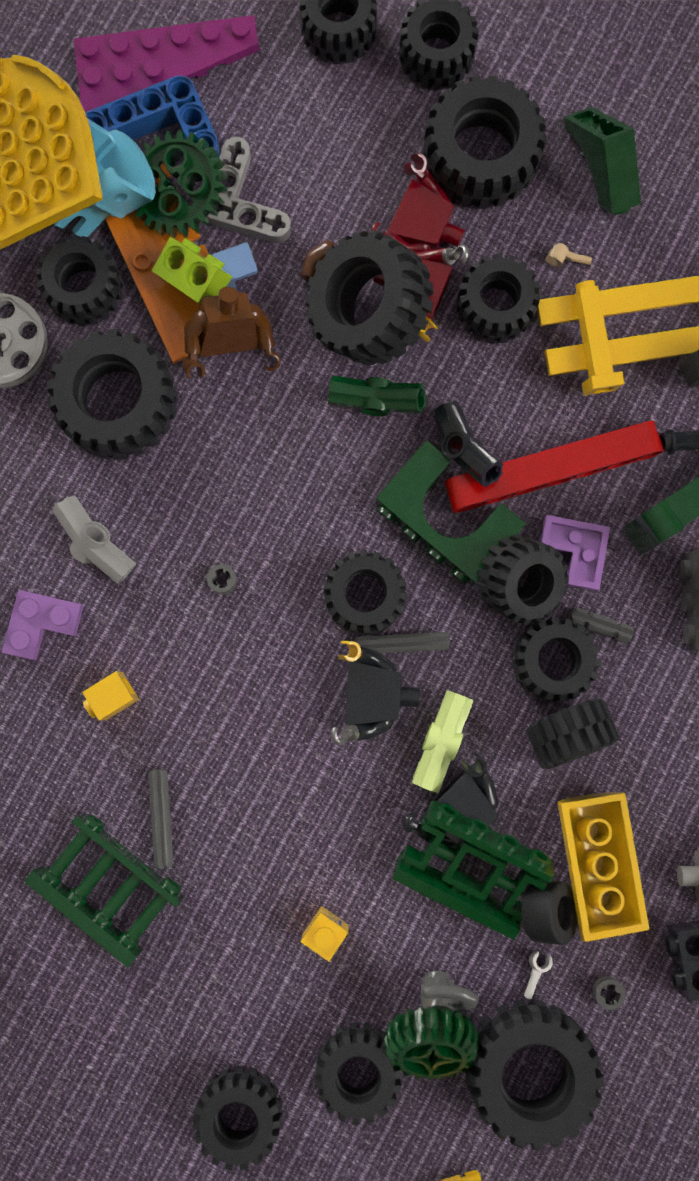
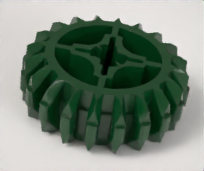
(431, 1043)

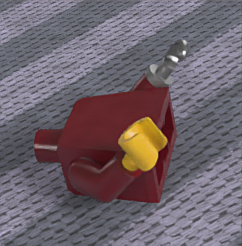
(438, 264)

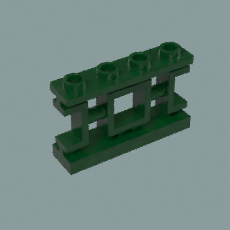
(462, 891)

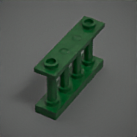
(73, 901)

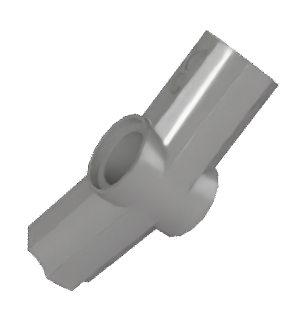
(91, 540)

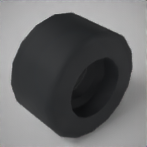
(549, 913)

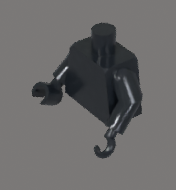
(470, 794)

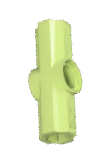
(442, 741)

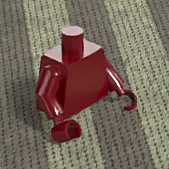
(423, 213)

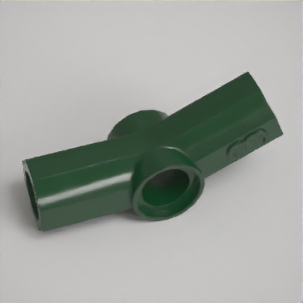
(377, 395)

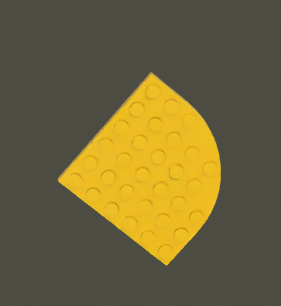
(44, 150)

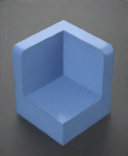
(237, 262)

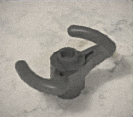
(442, 993)

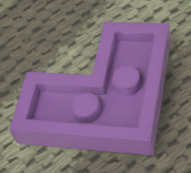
(585, 545)
(32, 616)

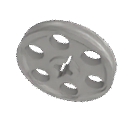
(14, 344)

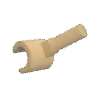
(560, 252)

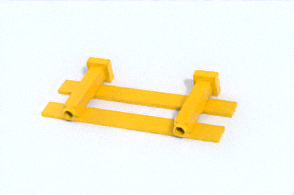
(600, 354)

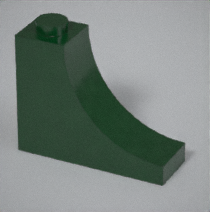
(610, 156)

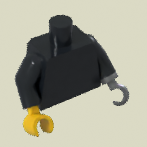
(372, 695)

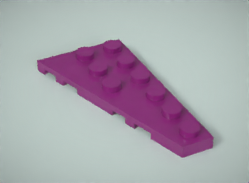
(133, 60)

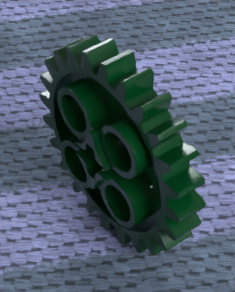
(198, 165)

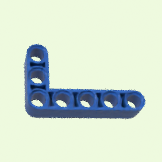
(170, 111)

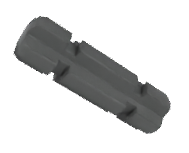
(602, 625)

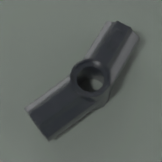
(463, 448)

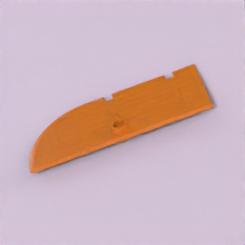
(164, 302)

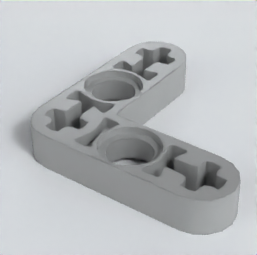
(241, 206)

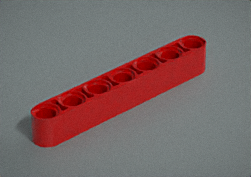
(557, 466)

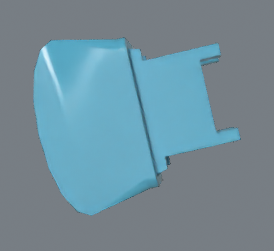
(123, 177)

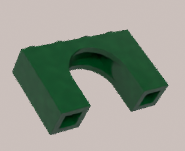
(404, 504)

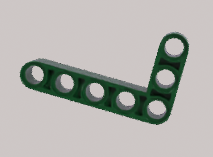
(664, 518)

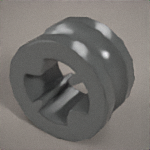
(212, 575)
(615, 1002)

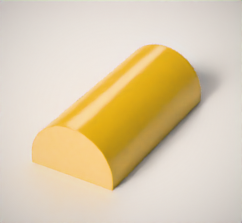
(603, 865)

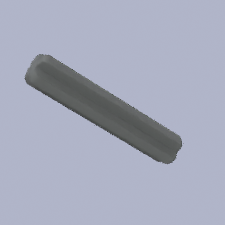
(405, 642)
(160, 818)

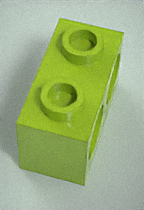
(191, 274)

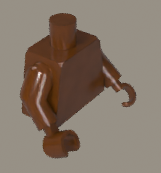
(226, 326)

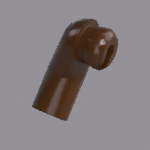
(312, 258)

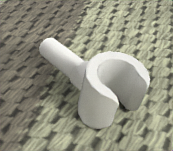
(536, 972)

